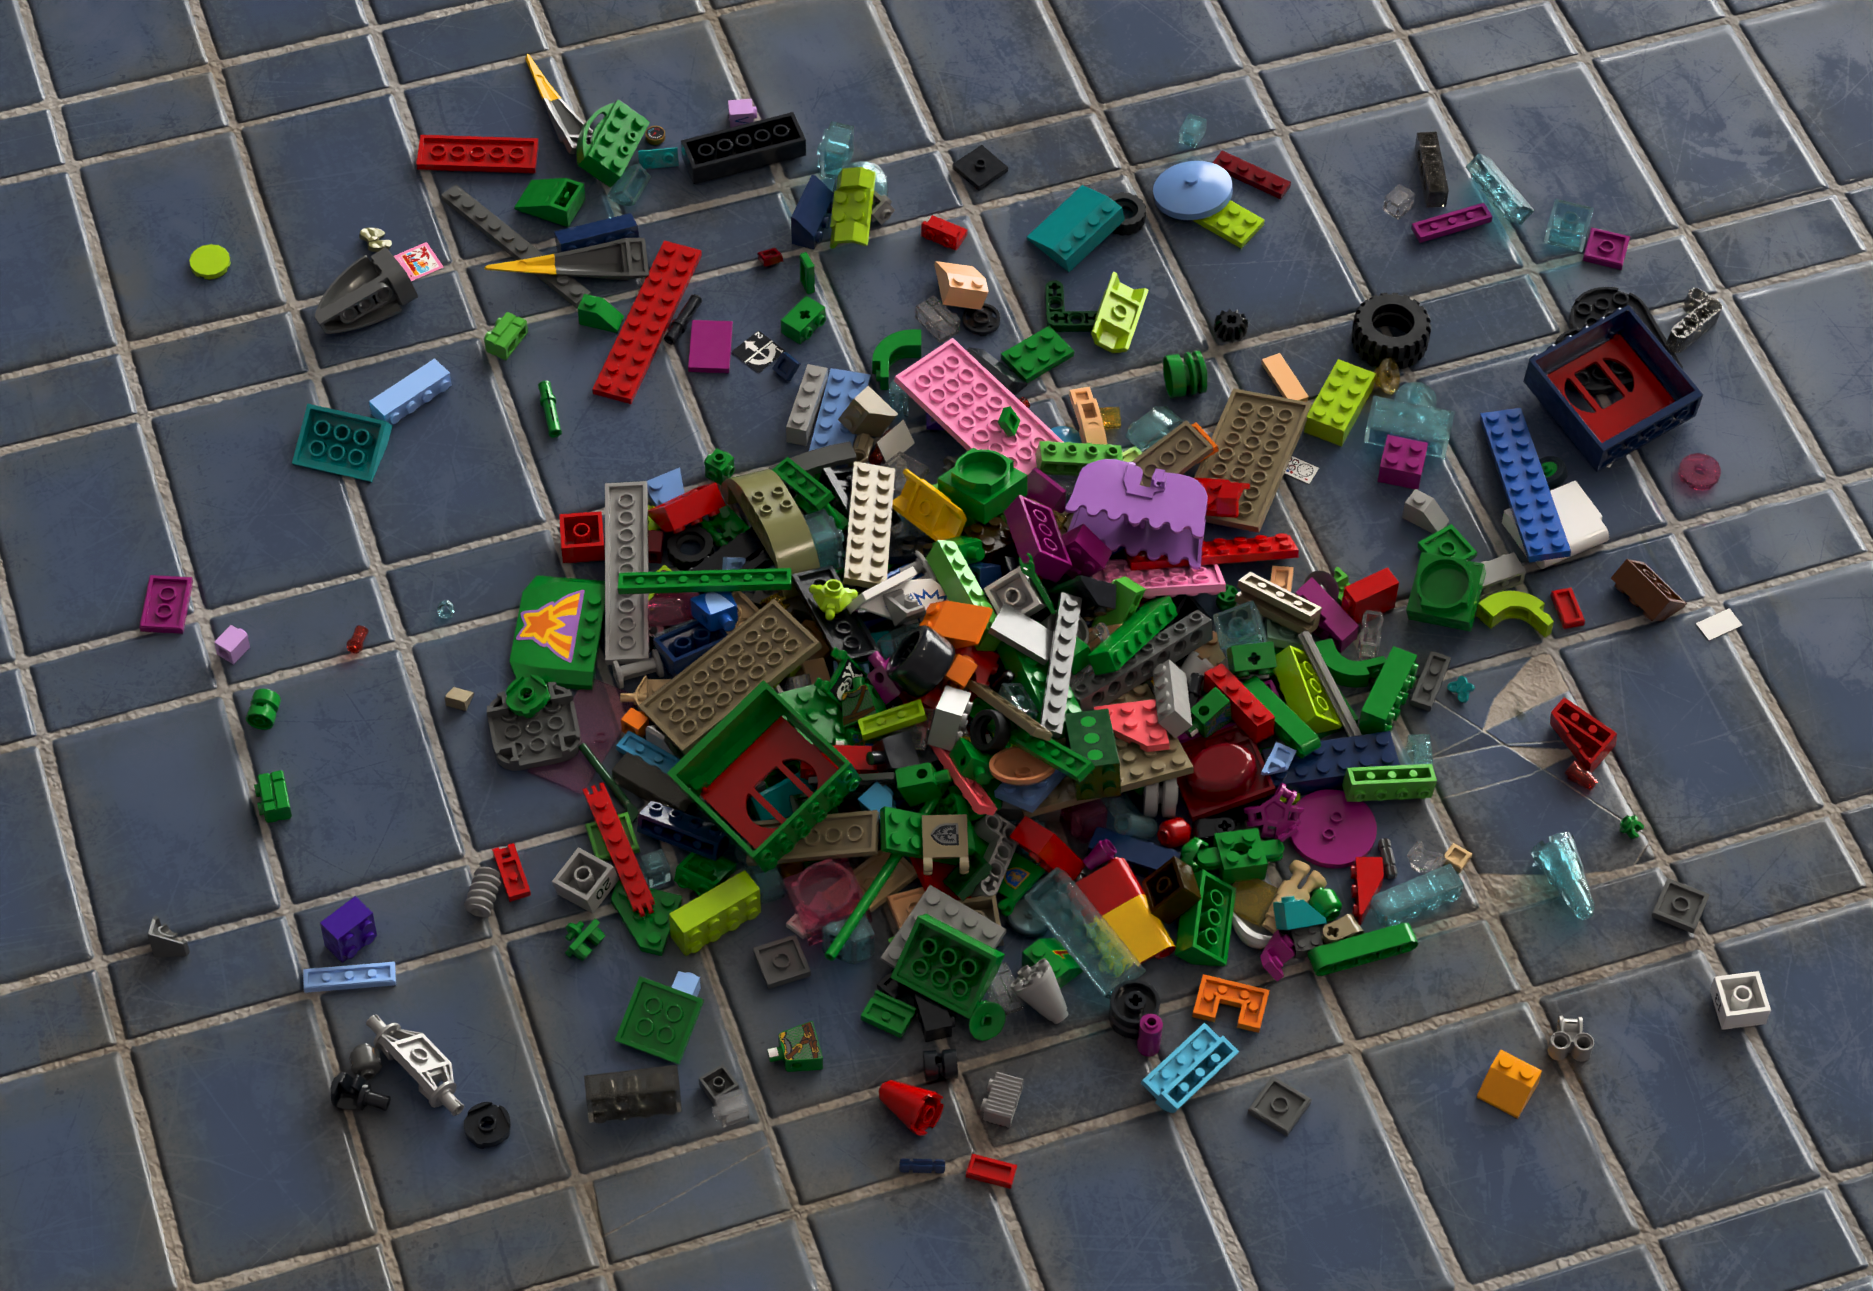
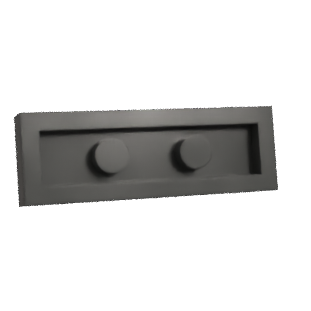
(1430, 681)

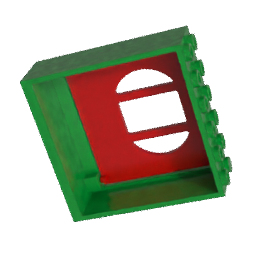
(742, 754)

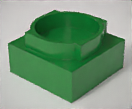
(983, 484)
(1446, 591)

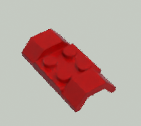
(1222, 496)

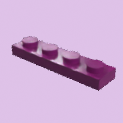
(1451, 222)

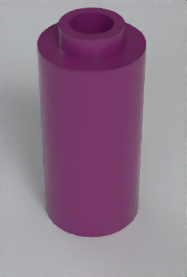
(1149, 1035)

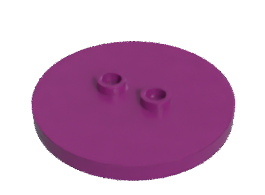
(1333, 829)

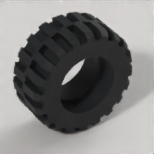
(1395, 312)

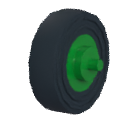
(1554, 470)

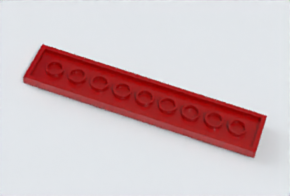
(647, 322)

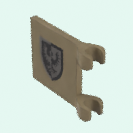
(945, 839)

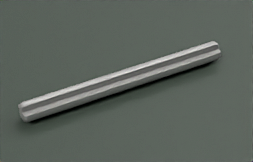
(1328, 684)

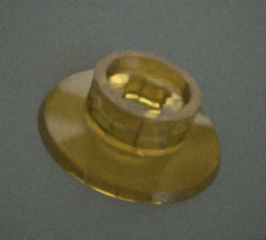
(1387, 376)

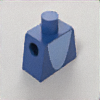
(715, 610)

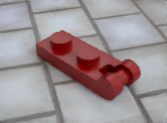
(511, 872)

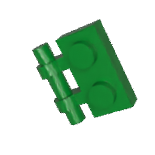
(727, 522)

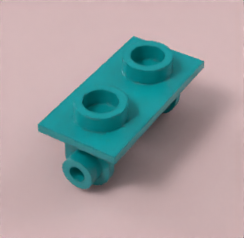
(658, 158)

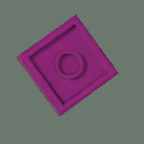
(1606, 248)

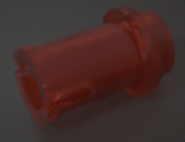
(355, 644)

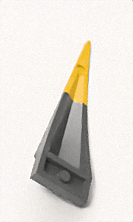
(564, 120)
(611, 260)

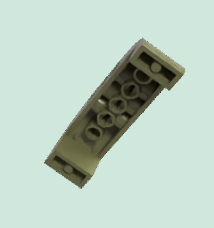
(775, 520)

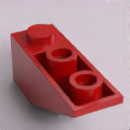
(1368, 881)

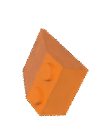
(958, 622)

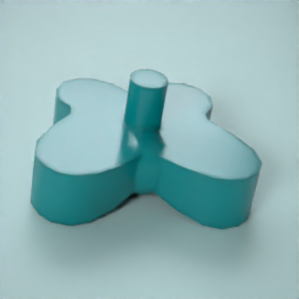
(1461, 687)

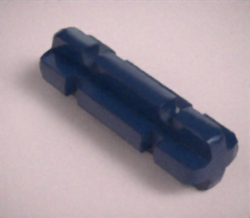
(922, 1165)

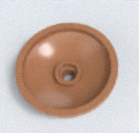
(1018, 767)

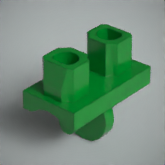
(591, 933)

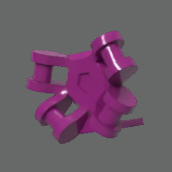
(1275, 814)

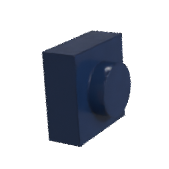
(786, 366)

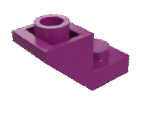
(1276, 954)

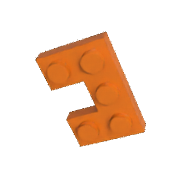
(1249, 998)

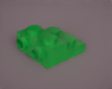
(703, 873)

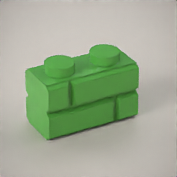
(505, 336)

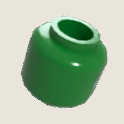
(1326, 903)

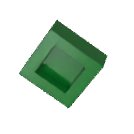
(1009, 421)

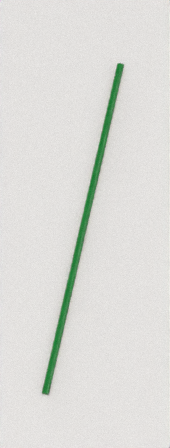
(875, 887)

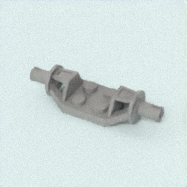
(420, 1060)

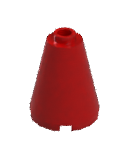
(912, 1105)

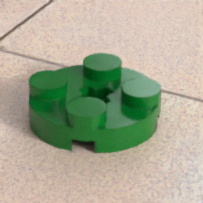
(527, 706)

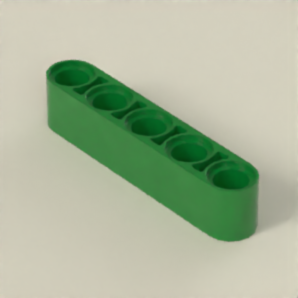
(1287, 724)
(1362, 949)

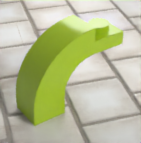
(1515, 605)

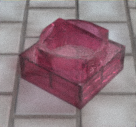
(823, 895)

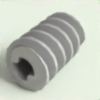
(482, 892)

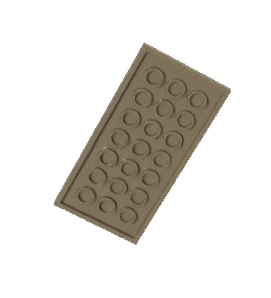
(1254, 448)
(707, 690)

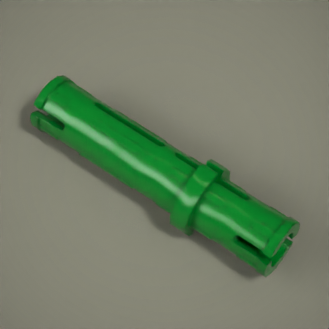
(549, 409)

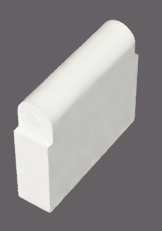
(1578, 517)

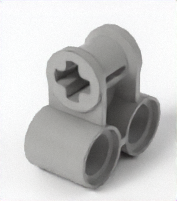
(1570, 1036)

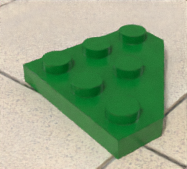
(653, 929)

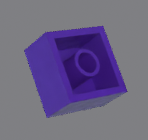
(348, 929)

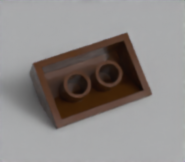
(1647, 590)

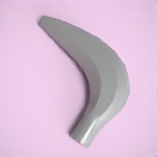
(1249, 936)

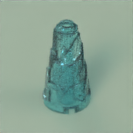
(1565, 872)

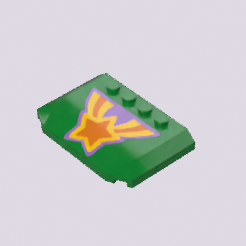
(559, 631)

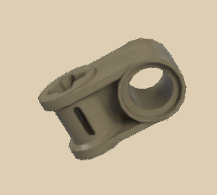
(1341, 929)

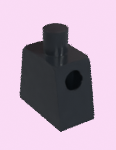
(893, 753)

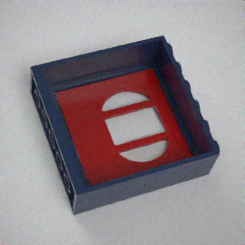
(1660, 395)

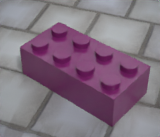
(1037, 533)

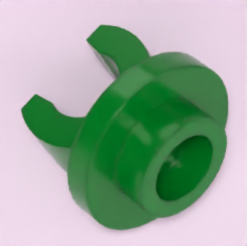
(1628, 824)

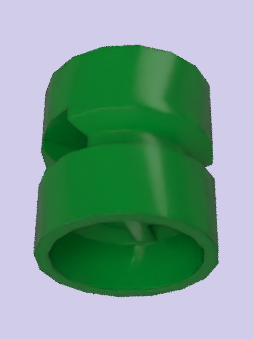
(263, 709)

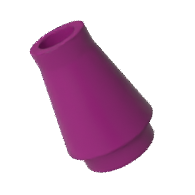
(1100, 854)

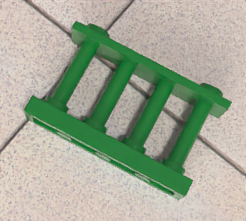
(810, 493)

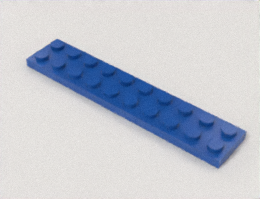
(1525, 485)

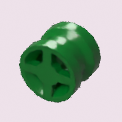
(1222, 602)

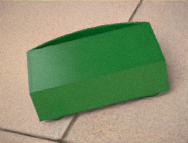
(611, 142)

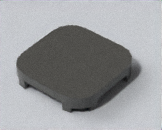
(536, 741)

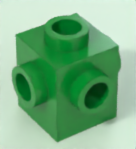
(719, 466)

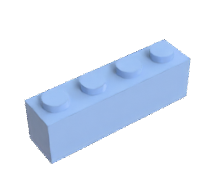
(411, 392)

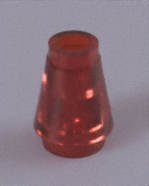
(1581, 775)

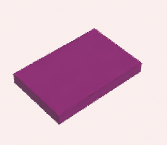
(710, 346)
(166, 604)

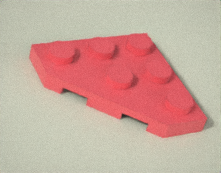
(1138, 724)

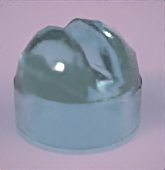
(441, 611)

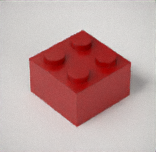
(582, 537)

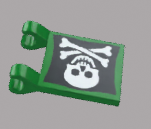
(842, 677)

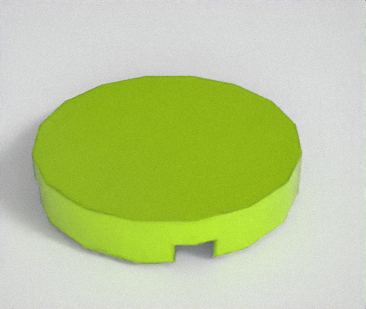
(210, 261)

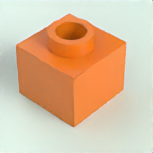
(635, 722)

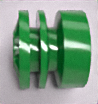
(1184, 374)

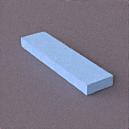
(349, 977)

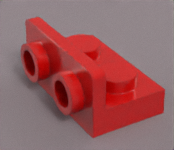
(943, 232)

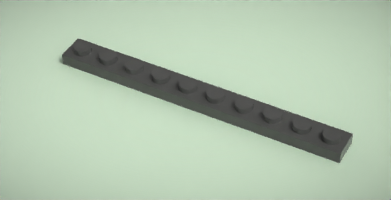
(510, 241)

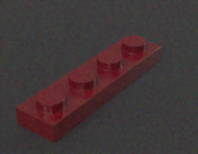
(1253, 175)

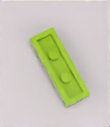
(892, 719)

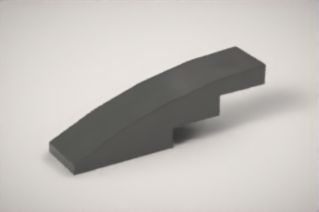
(824, 457)

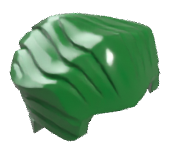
(1190, 850)

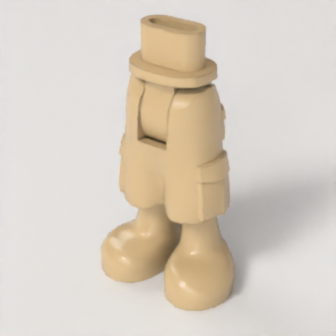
(1289, 888)

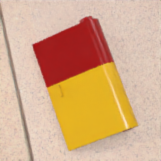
(1126, 909)

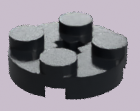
(491, 1136)

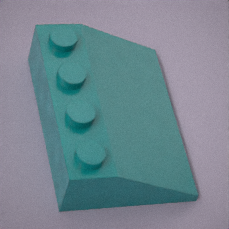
(1077, 227)
(341, 442)

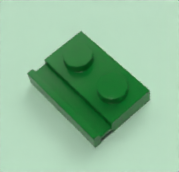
(888, 1014)

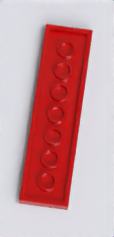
(1226, 551)

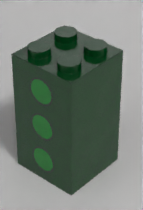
(1093, 738)

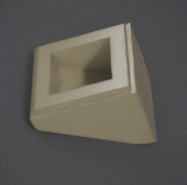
(458, 698)

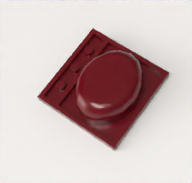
(1224, 773)

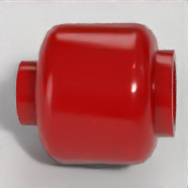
(1174, 832)

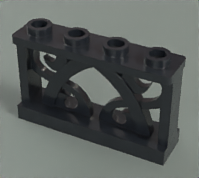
(833, 481)

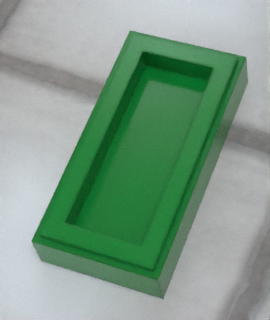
(807, 274)

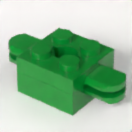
(1242, 865)

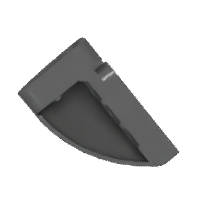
(365, 294)

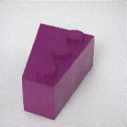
(1333, 620)

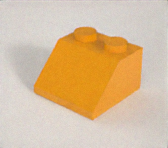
(1509, 1084)

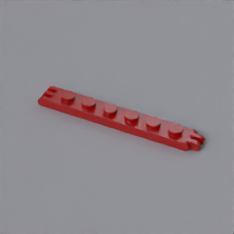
(619, 849)

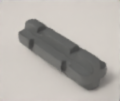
(1388, 858)

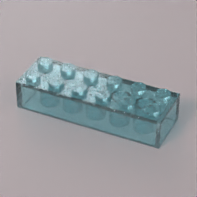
(1083, 932)

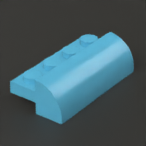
(1188, 1068)

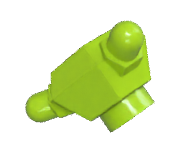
(832, 597)

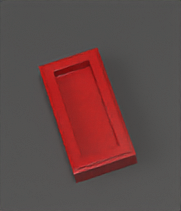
(1567, 608)
(991, 1171)

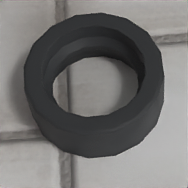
(978, 730)

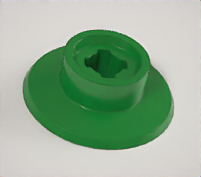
(992, 1025)

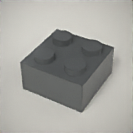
(1305, 940)
(717, 1083)

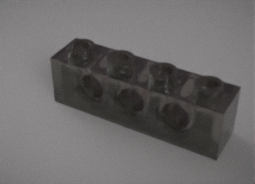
(1431, 169)

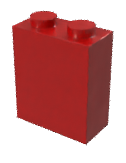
(1371, 593)

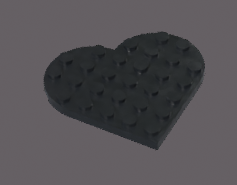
(1585, 312)

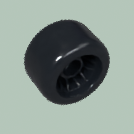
(920, 661)

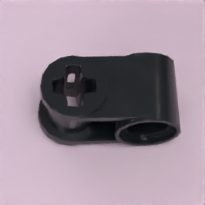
(1205, 828)

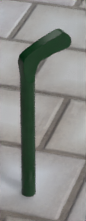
(609, 781)

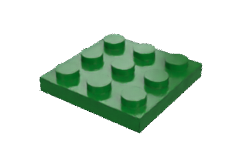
(817, 710)
(659, 1020)

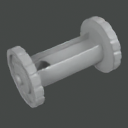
(637, 669)

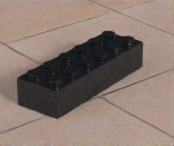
(743, 148)

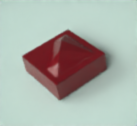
(770, 257)

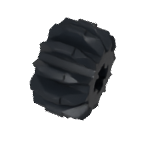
(1231, 325)

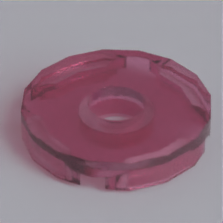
(1699, 462)

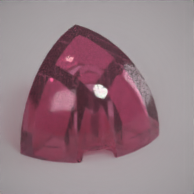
(670, 608)

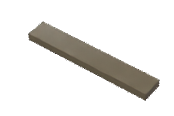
(1009, 710)

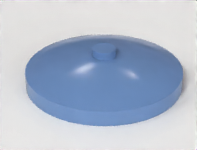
(1192, 190)

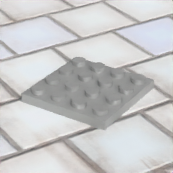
(949, 912)

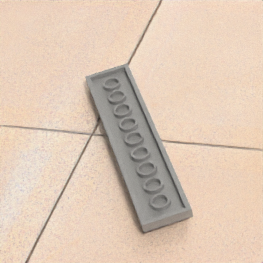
(625, 553)

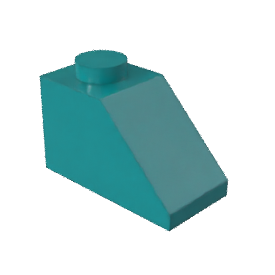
(1295, 913)

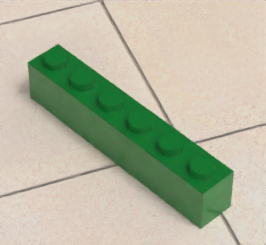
(1132, 635)

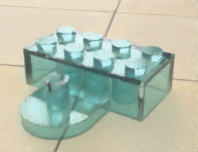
(1410, 417)

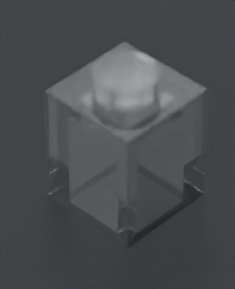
(1398, 201)
(731, 1108)

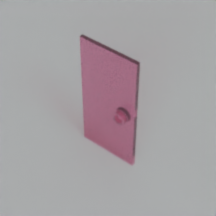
(600, 725)

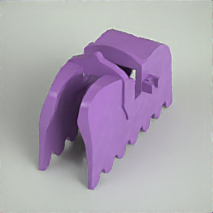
(1152, 519)

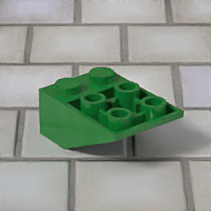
(552, 199)

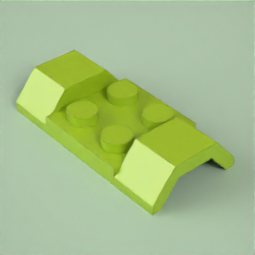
(852, 206)
(1118, 316)

